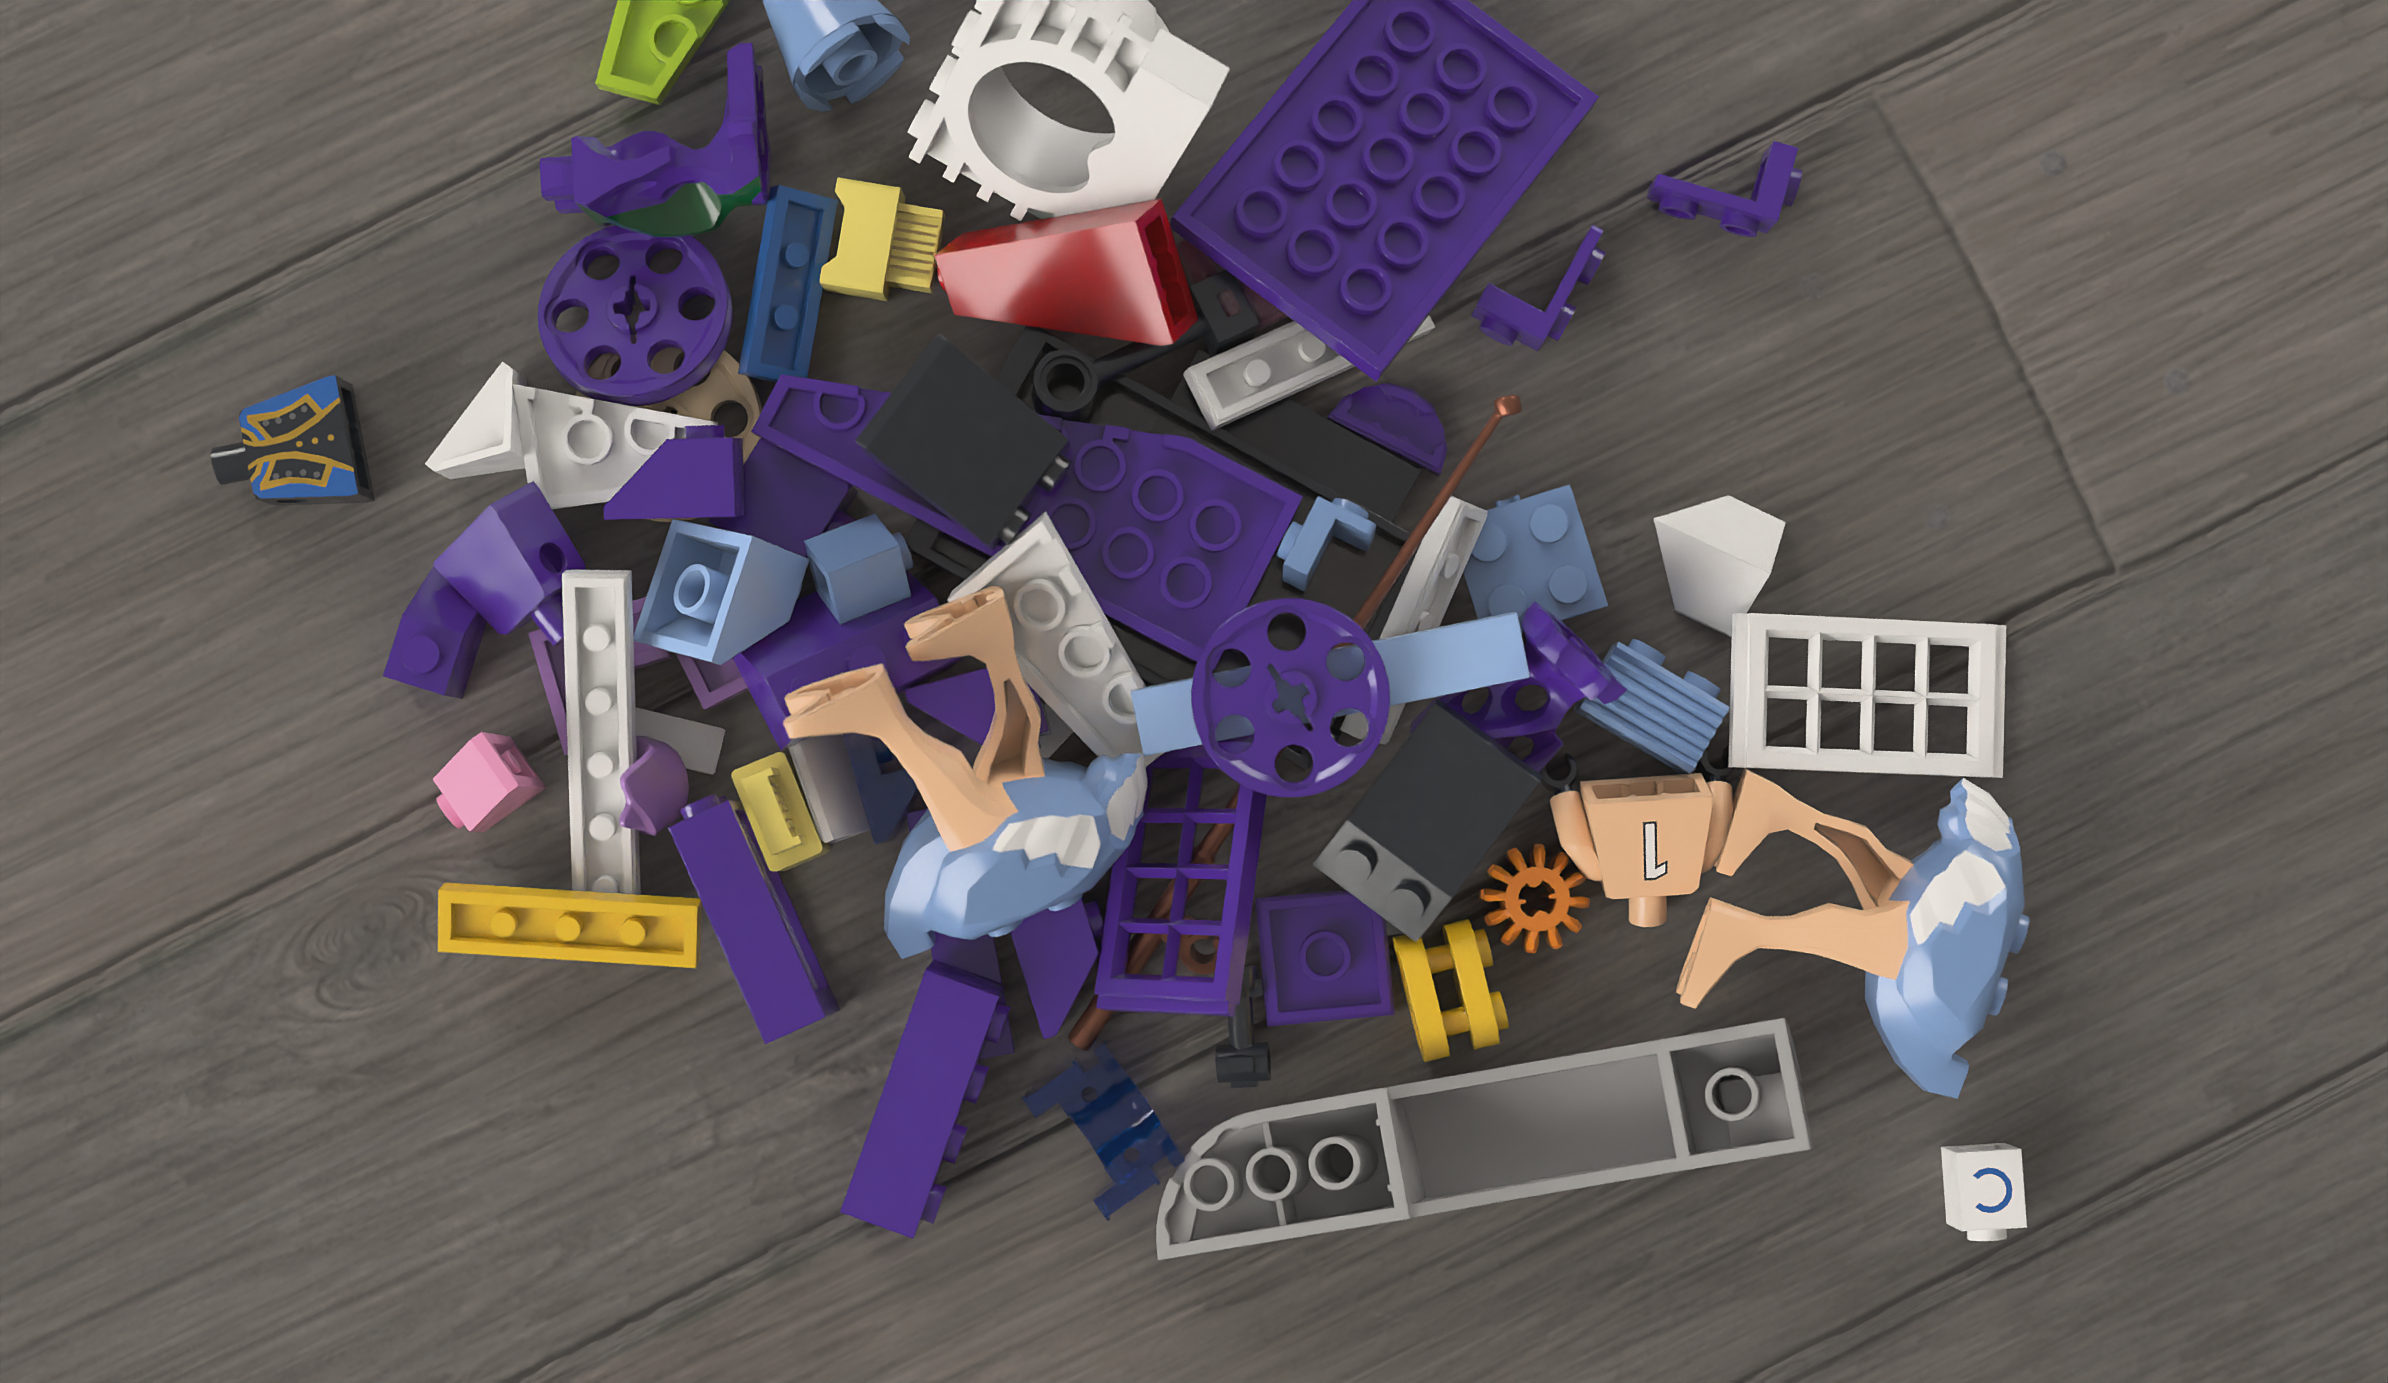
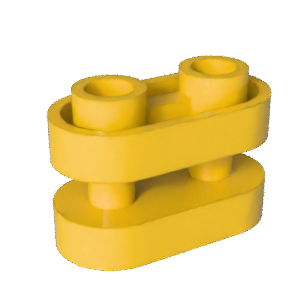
(1480, 1012)

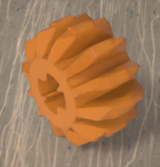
(1535, 919)

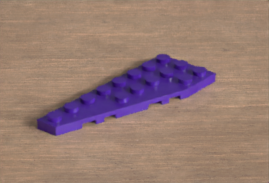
(1151, 519)

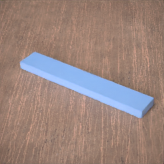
(1416, 665)

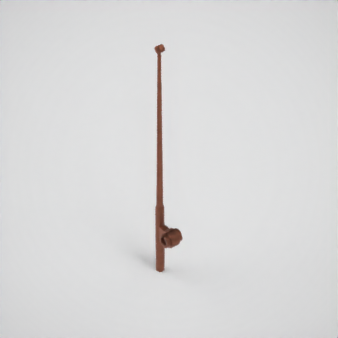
(1145, 944)

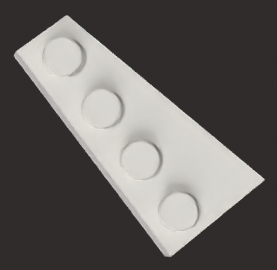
(1064, 639)

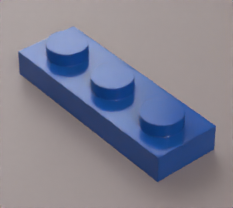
(787, 284)

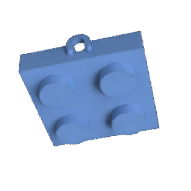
(1534, 553)

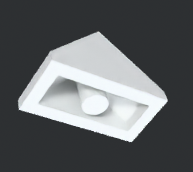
(486, 434)
(1717, 558)

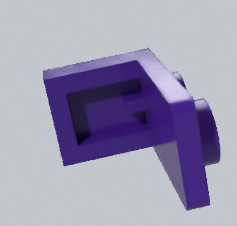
(1773, 187)
(1511, 319)

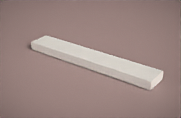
(600, 727)

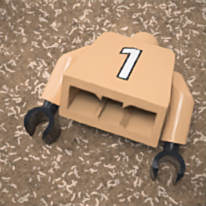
(1644, 832)

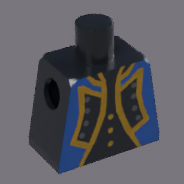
(300, 448)

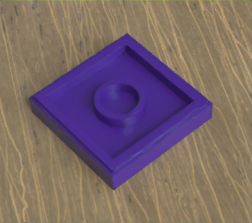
(1323, 958)

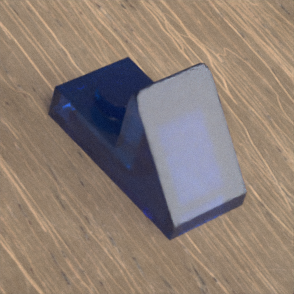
(883, 795)

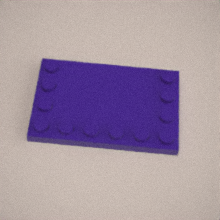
(1383, 169)

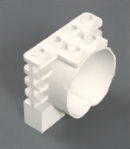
(1116, 47)

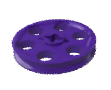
(656, 328)
(1325, 698)

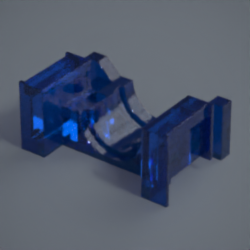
(1111, 1124)

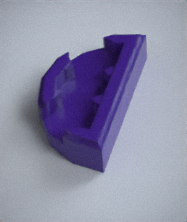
(1395, 421)

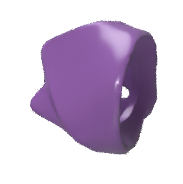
(653, 787)

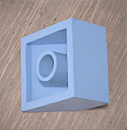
(717, 592)

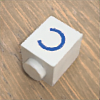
(1984, 1189)

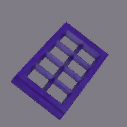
(1168, 991)

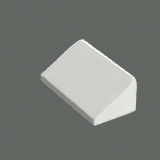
(830, 787)

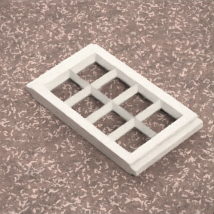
(1751, 689)

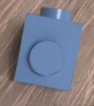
(1306, 544)

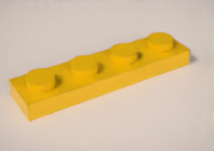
(569, 925)

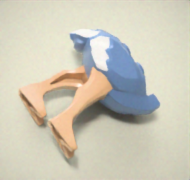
(997, 835)
(1927, 929)

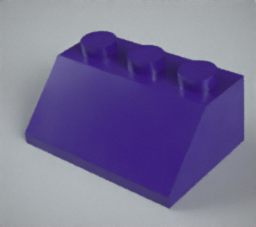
(818, 647)

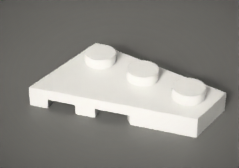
(586, 446)

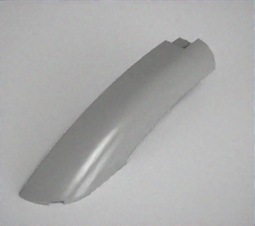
(1487, 1138)

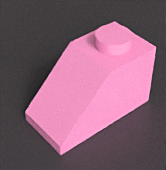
(486, 782)

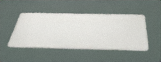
(694, 741)

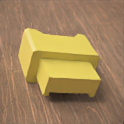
(882, 243)
(778, 812)

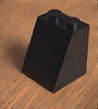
(966, 444)

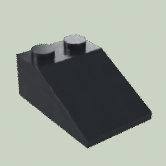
(1427, 820)

